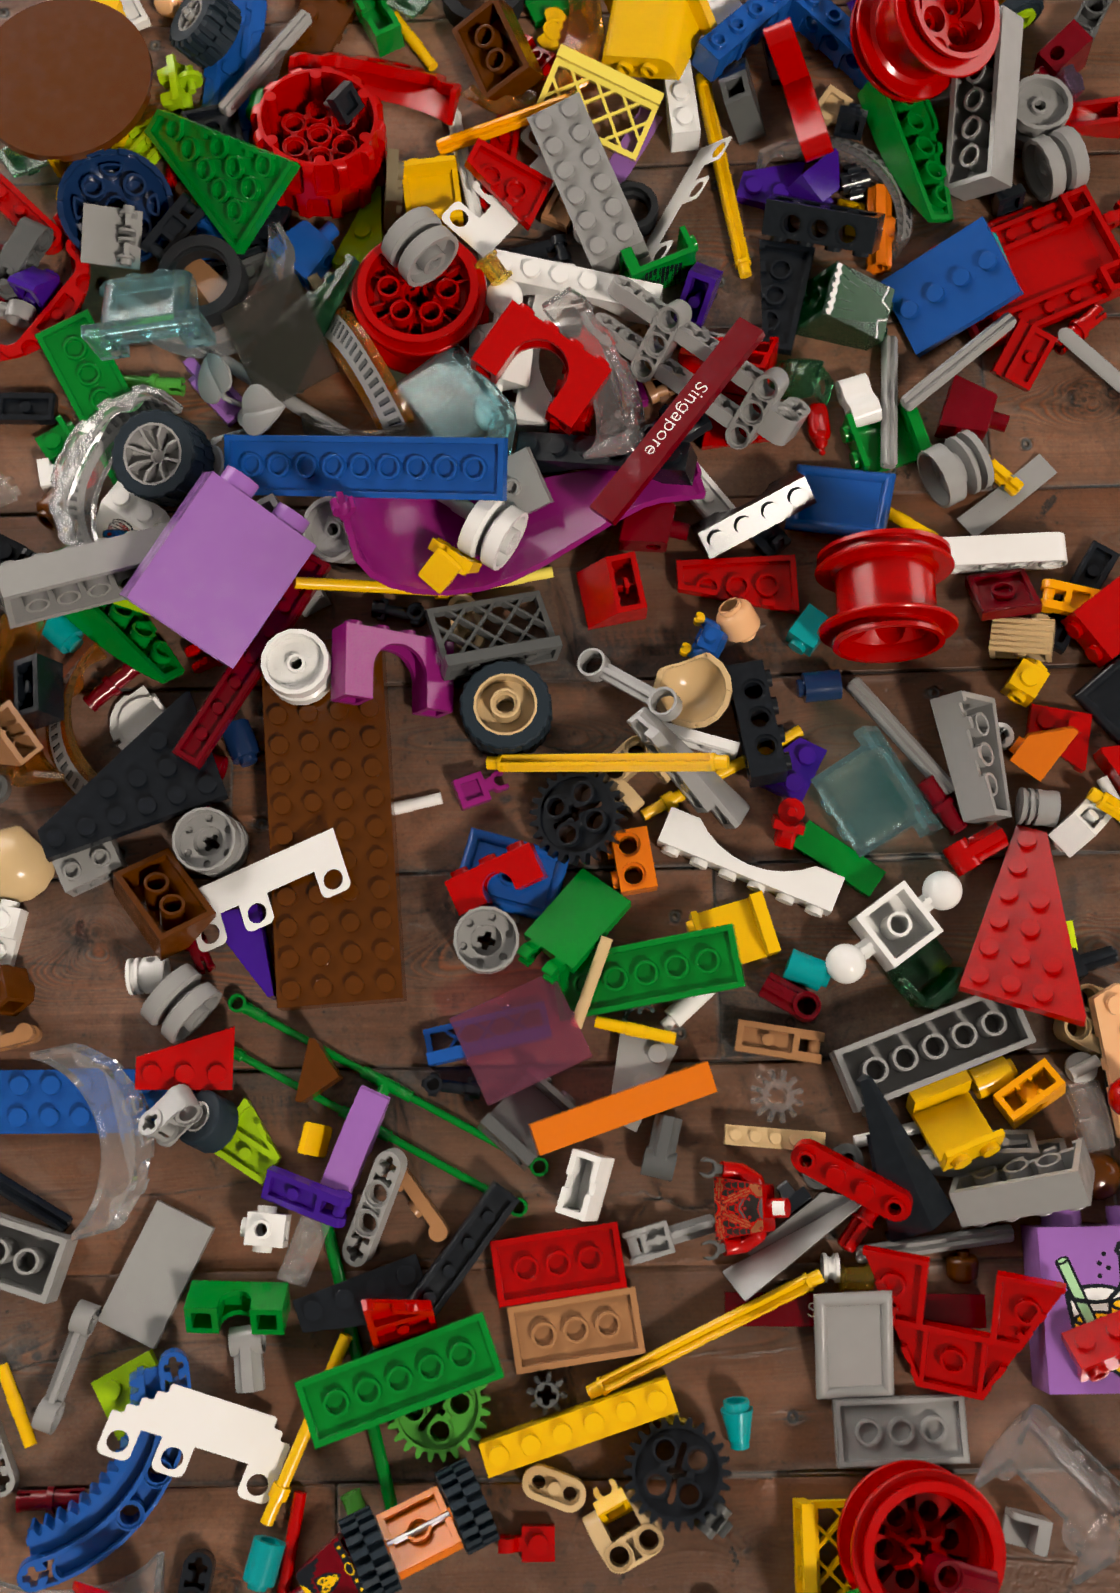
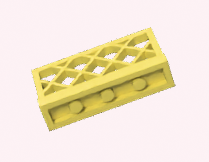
(615, 83)

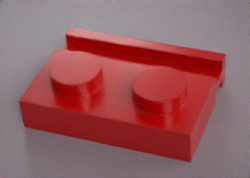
(1023, 355)

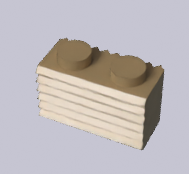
(1022, 638)

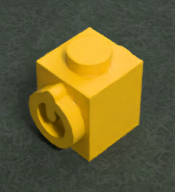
(1025, 681)

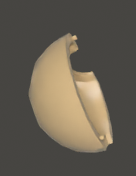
(702, 687)
(22, 865)

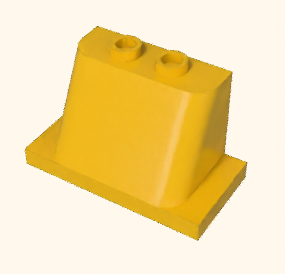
(654, 36)

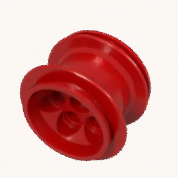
(920, 45)
(886, 595)

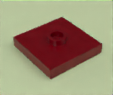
(1003, 594)

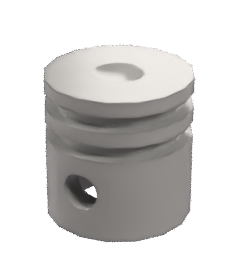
(1037, 807)

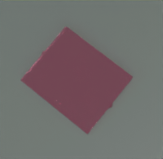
(520, 1038)

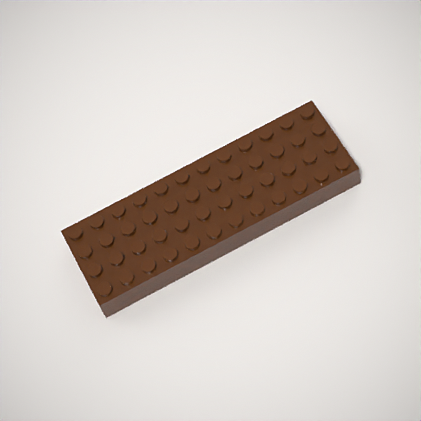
(336, 772)

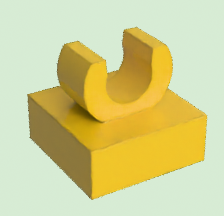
(612, 1505)

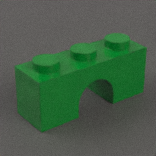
(214, 1301)

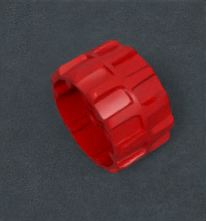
(333, 170)

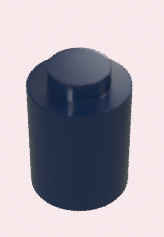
(820, 686)
(241, 743)

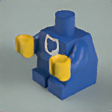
(708, 639)

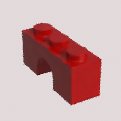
(470, 887)

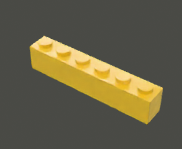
(577, 1425)

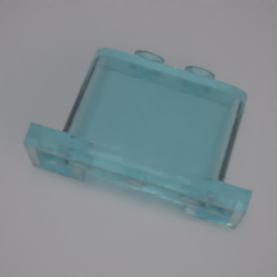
(147, 310)
(873, 795)

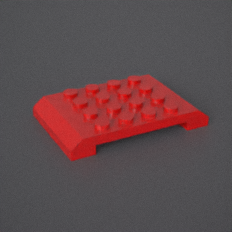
(1061, 261)

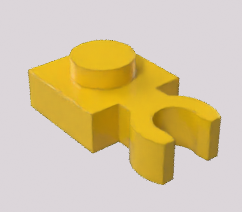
(468, 564)

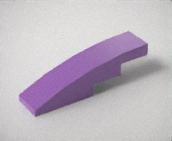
(355, 1141)

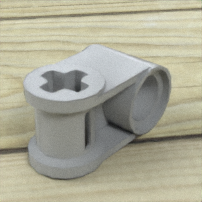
(172, 1115)

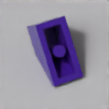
(819, 180)
(35, 286)
(700, 291)

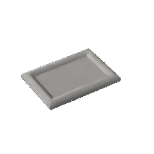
(853, 1344)

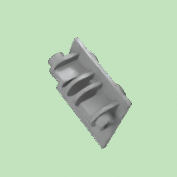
(111, 236)

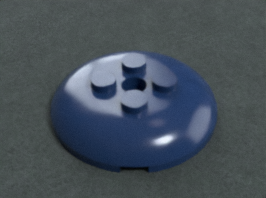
(113, 178)

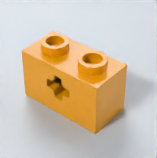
(1029, 1093)

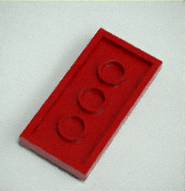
(558, 1264)

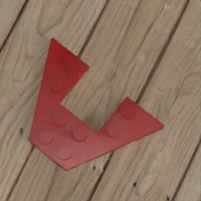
(954, 1356)

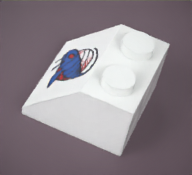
(125, 512)

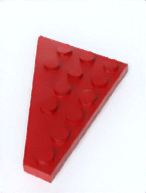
(1024, 939)

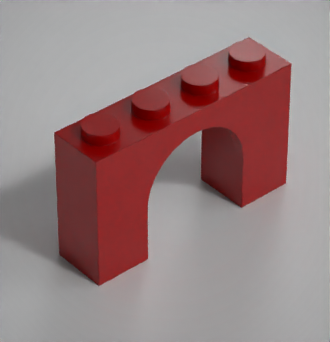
(521, 330)

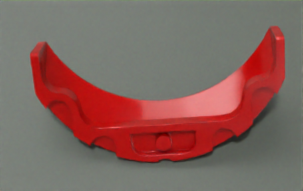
(391, 81)
(62, 306)

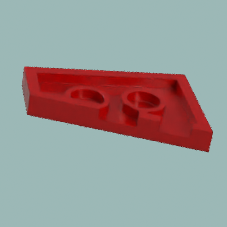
(509, 181)
(199, 1063)

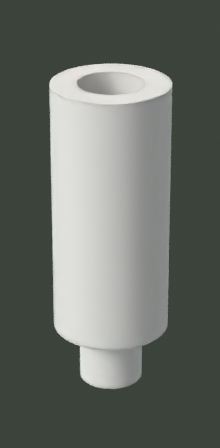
(682, 1010)

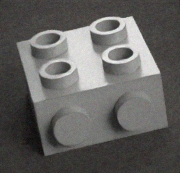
(89, 867)

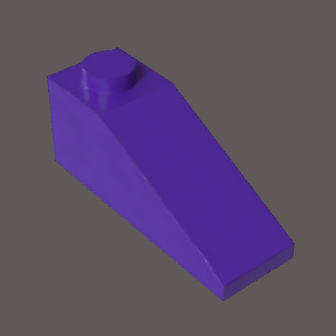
(251, 947)

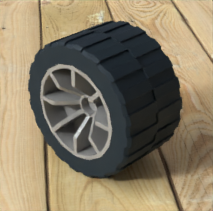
(160, 456)

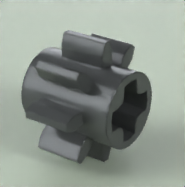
(539, 1397)
(716, 1524)

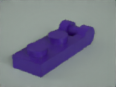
(306, 1196)

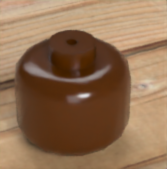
(962, 1266)

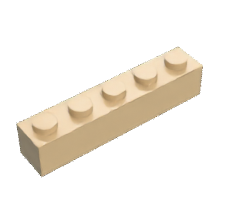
(768, 1137)

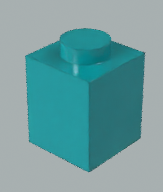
(803, 634)

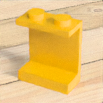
(751, 922)
(953, 1122)

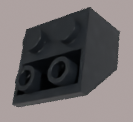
(38, 690)

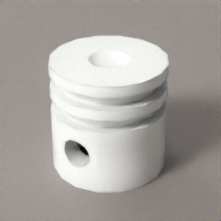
(145, 974)

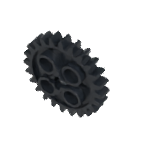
(588, 840)
(707, 1480)

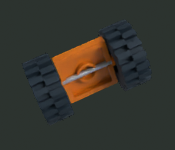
(419, 1530)

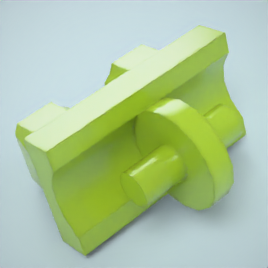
(182, 82)

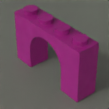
(353, 664)

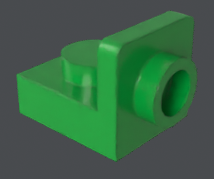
(53, 440)

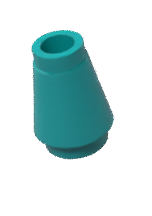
(737, 1420)

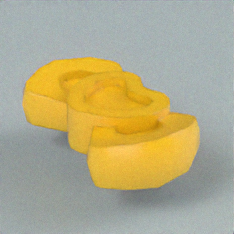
(552, 27)

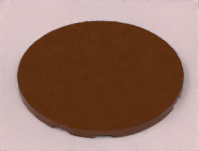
(71, 79)

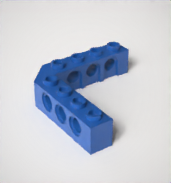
(817, 20)

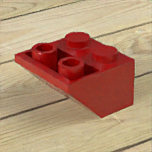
(612, 591)

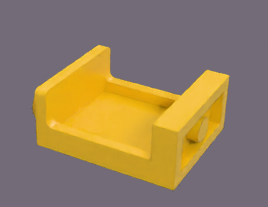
(433, 184)

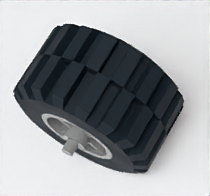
(205, 29)

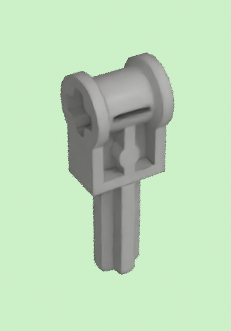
(659, 1238)

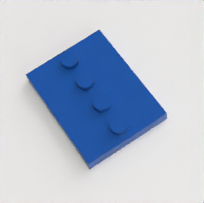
(952, 287)

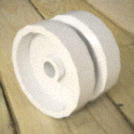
(492, 532)
(297, 666)

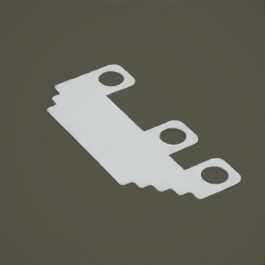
(206, 1422)

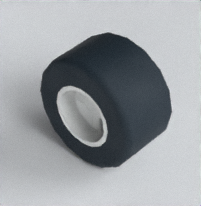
(215, 1126)

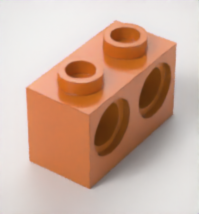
(639, 860)

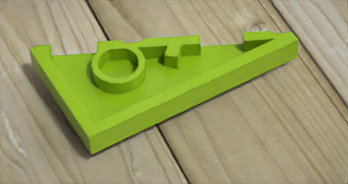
(364, 231)

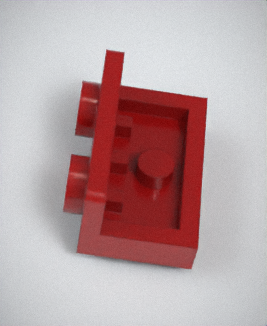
(1095, 1347)

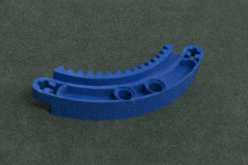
(96, 1523)

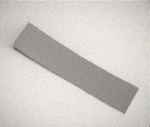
(1000, 502)

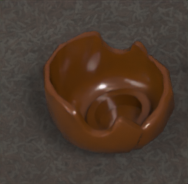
(1106, 1176)

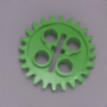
(461, 1426)

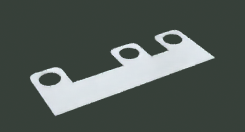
(681, 197)
(497, 222)
(253, 882)

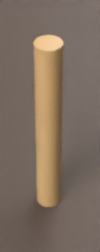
(592, 980)

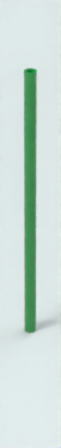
(355, 1351)

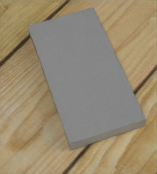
(156, 1274)
(900, 1428)

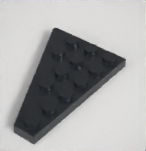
(136, 789)

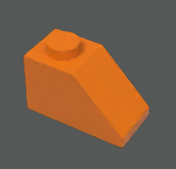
(1041, 750)

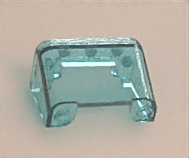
(457, 399)

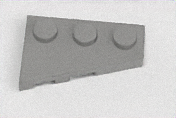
(640, 1062)

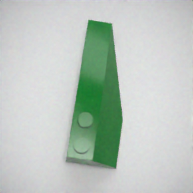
(910, 150)
(129, 639)

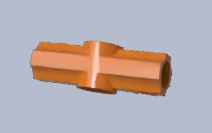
(880, 201)

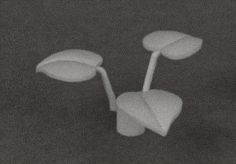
(257, 407)

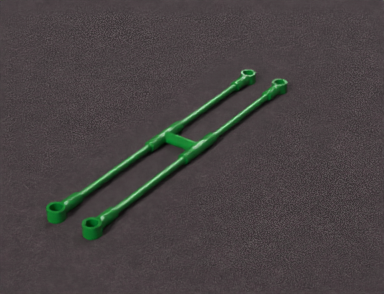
(385, 1086)

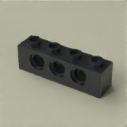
(867, 225)
(760, 768)

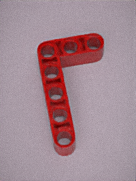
(798, 90)

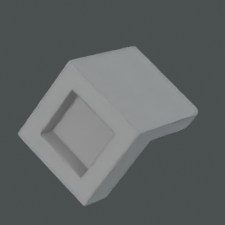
(1027, 1530)

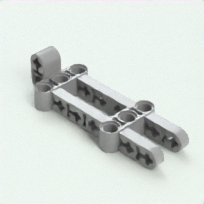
(778, 420)

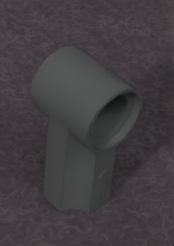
(660, 1155)

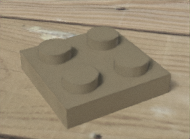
(392, 188)

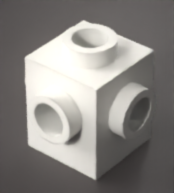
(277, 1229)

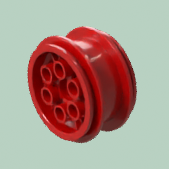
(395, 335)
(973, 1529)

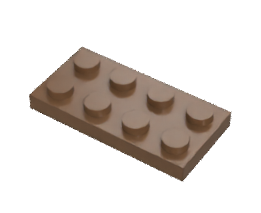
(575, 1330)

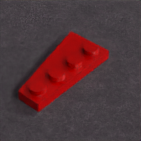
(762, 580)

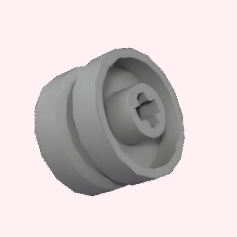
(1042, 107)
(1055, 163)
(419, 246)
(327, 533)
(180, 1003)

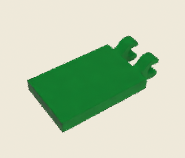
(573, 925)

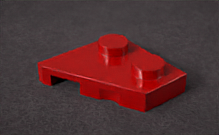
(397, 1320)

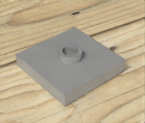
(525, 482)

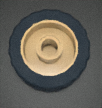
(506, 709)

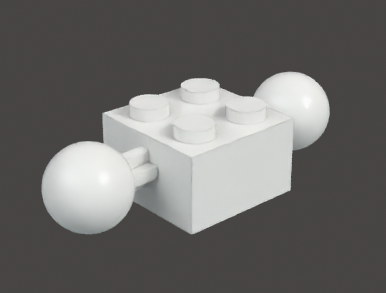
(497, 299)
(894, 927)

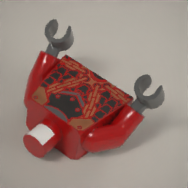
(742, 1208)

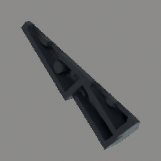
(899, 1161)

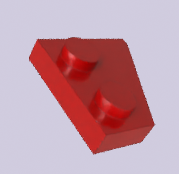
(1047, 718)

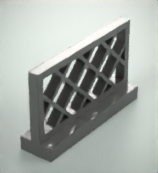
(526, 652)

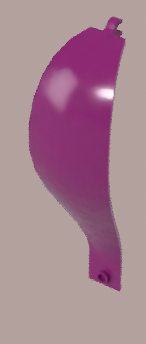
(393, 535)

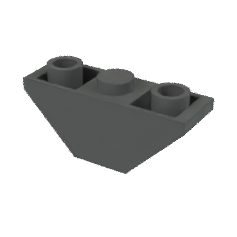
(741, 101)

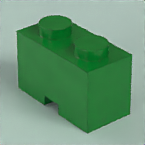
(380, 25)

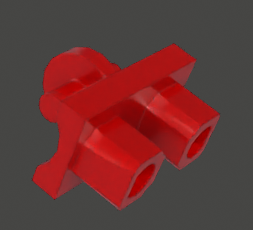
(788, 822)

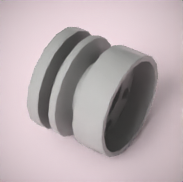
(955, 468)
(194, 838)
(474, 926)

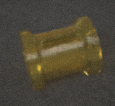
(493, 268)
(855, 1278)

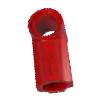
(970, 852)

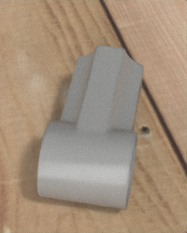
(248, 1358)

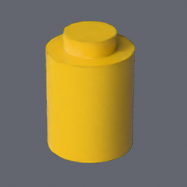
(991, 1076)

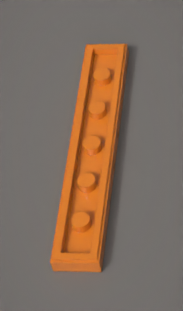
(622, 1108)

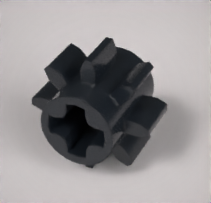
(853, 181)

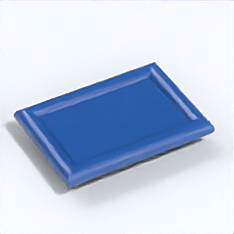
(845, 499)
(526, 902)

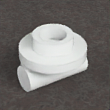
(1082, 1067)

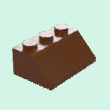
(497, 51)
(163, 902)

